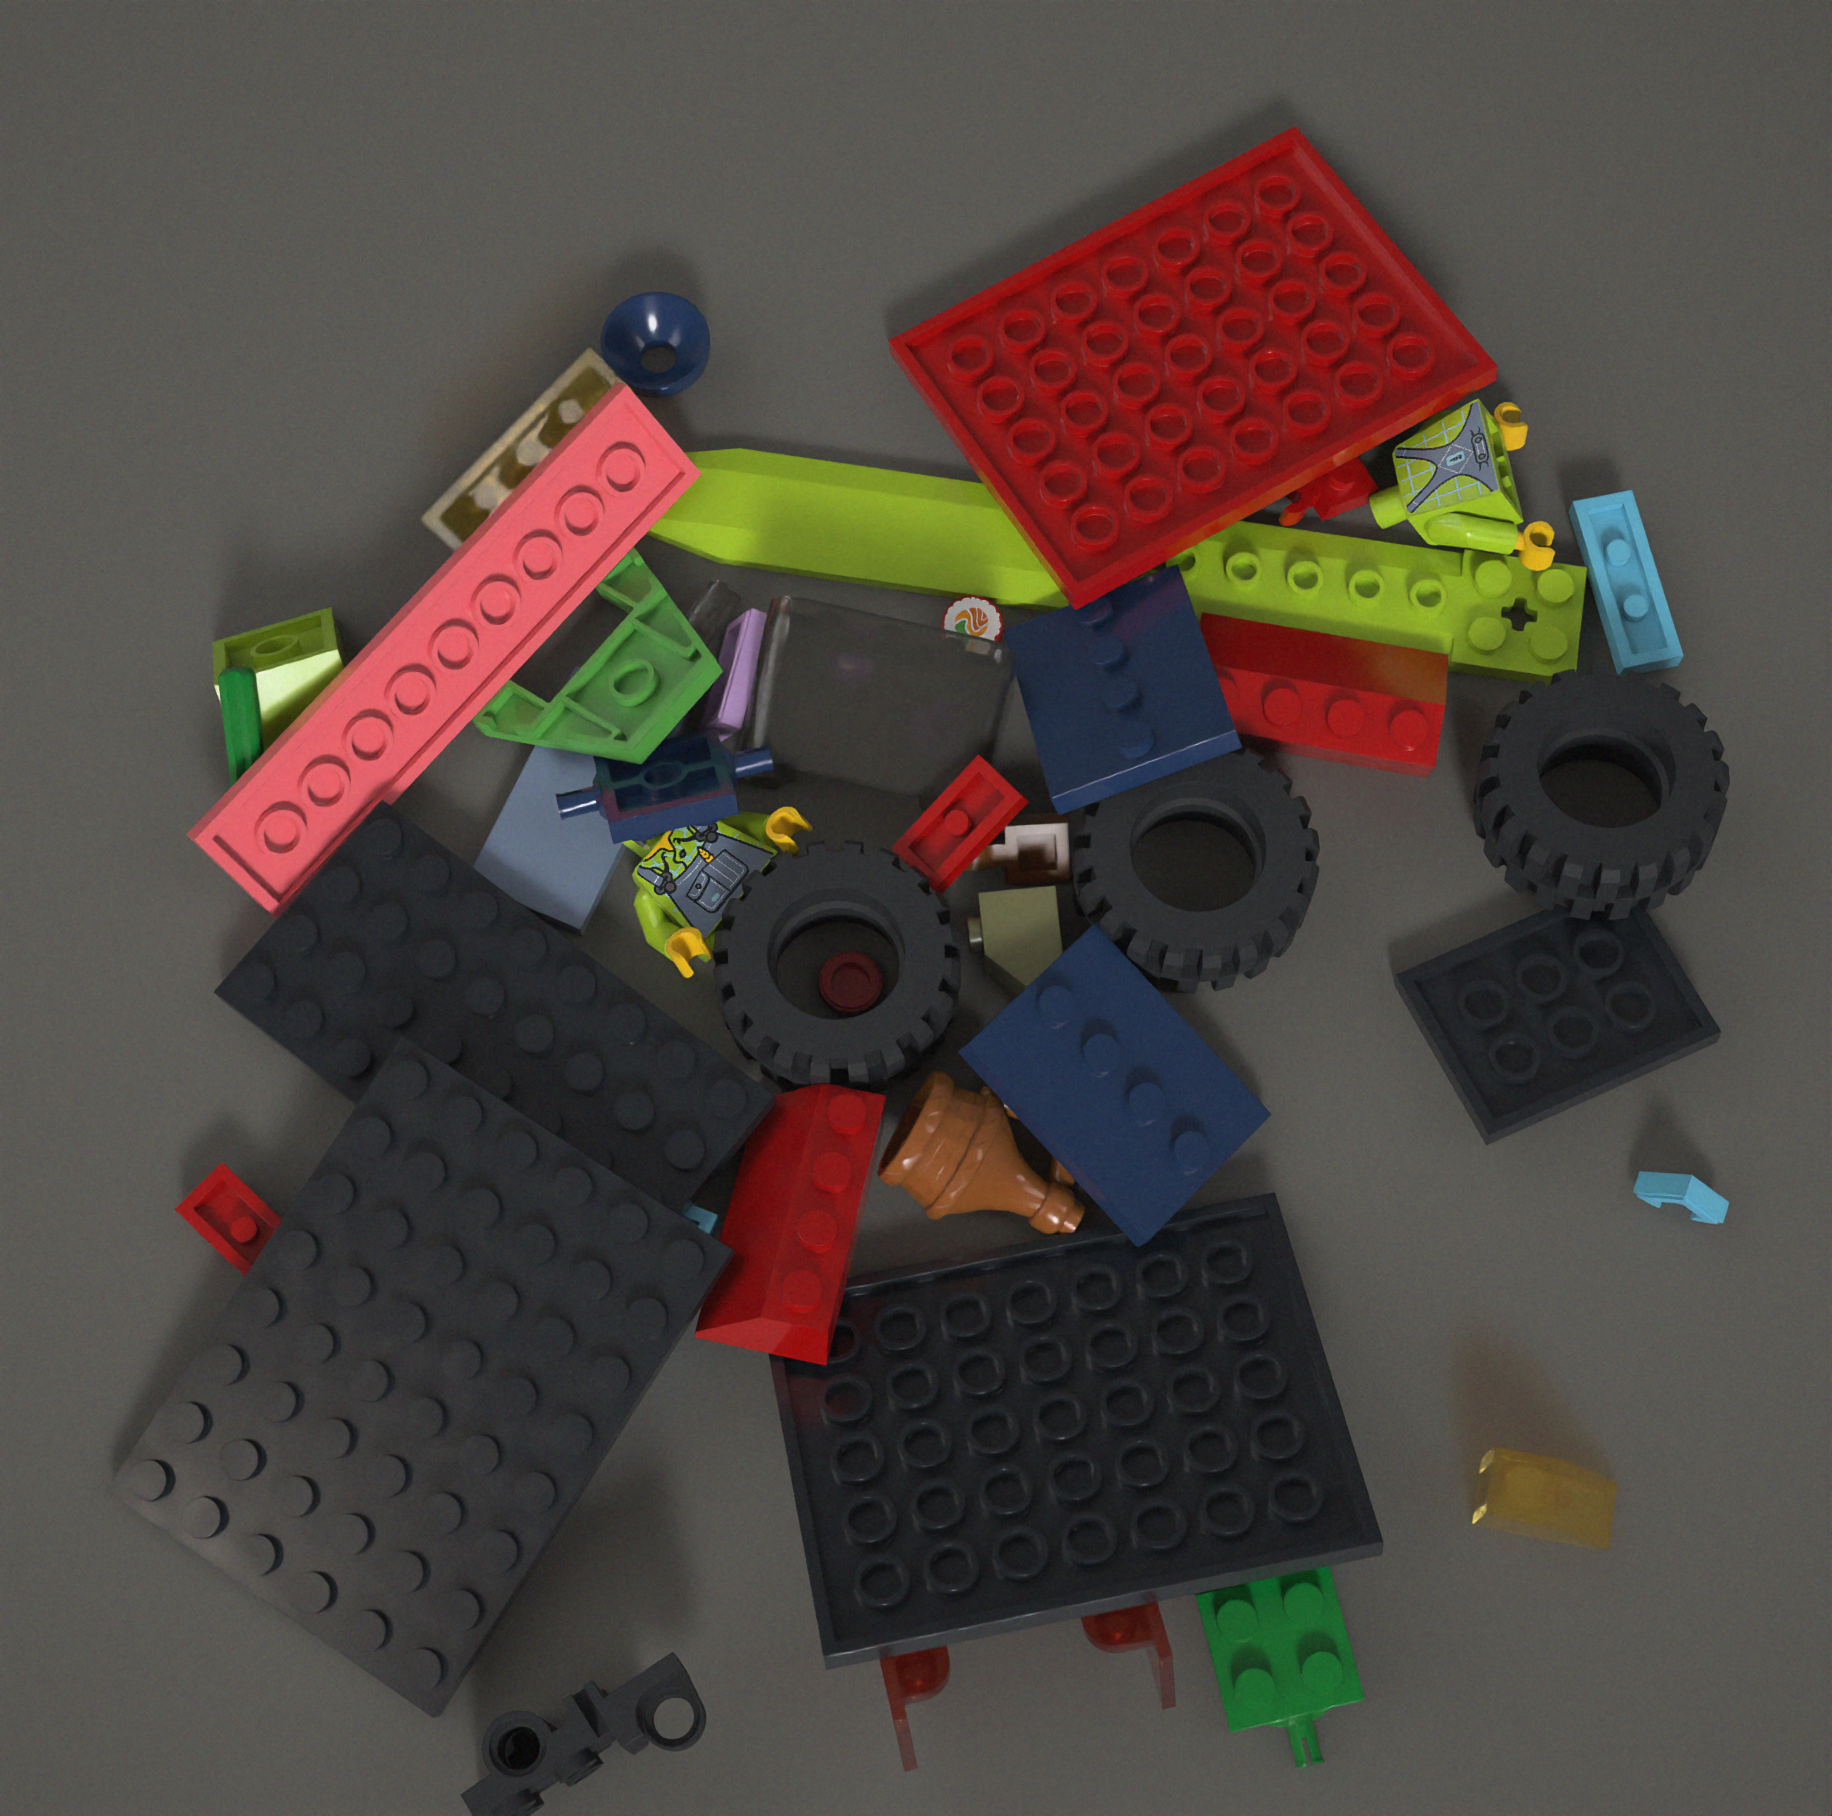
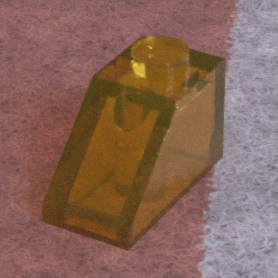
(1544, 1499)

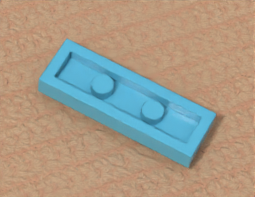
(1625, 583)

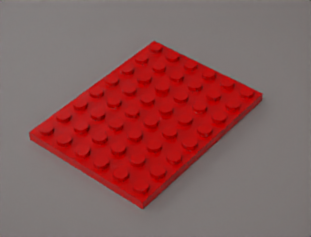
(1189, 365)

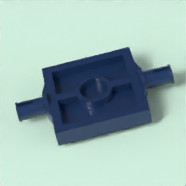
(677, 786)

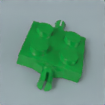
(1281, 1655)

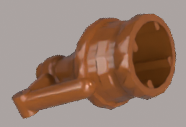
(962, 1157)

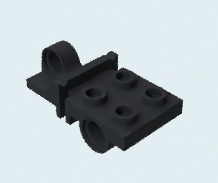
(573, 1749)

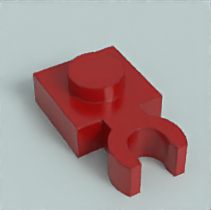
(1331, 493)

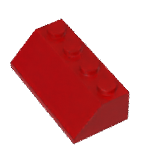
(1330, 694)
(795, 1223)

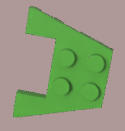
(627, 690)

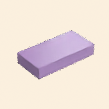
(731, 690)

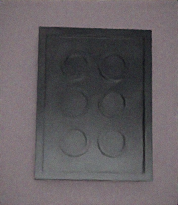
(1554, 1014)

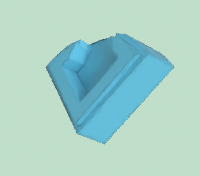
(1682, 1189)

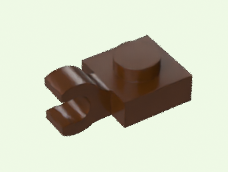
(1030, 850)

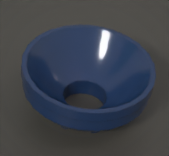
(650, 323)

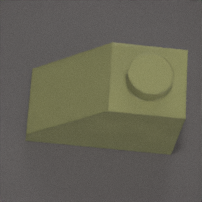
(1016, 934)

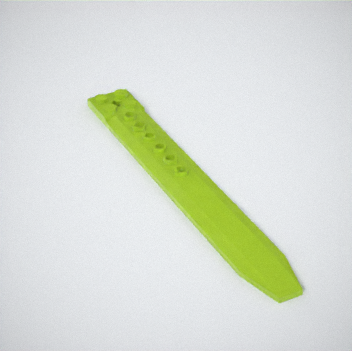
(958, 543)

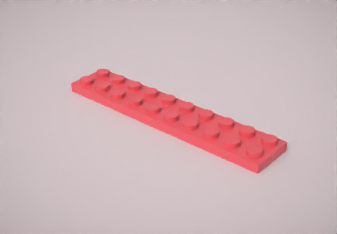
(447, 650)

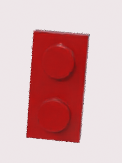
(960, 824)
(230, 1217)

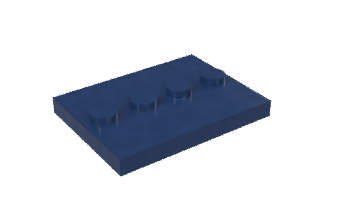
(1120, 690)
(1115, 1084)

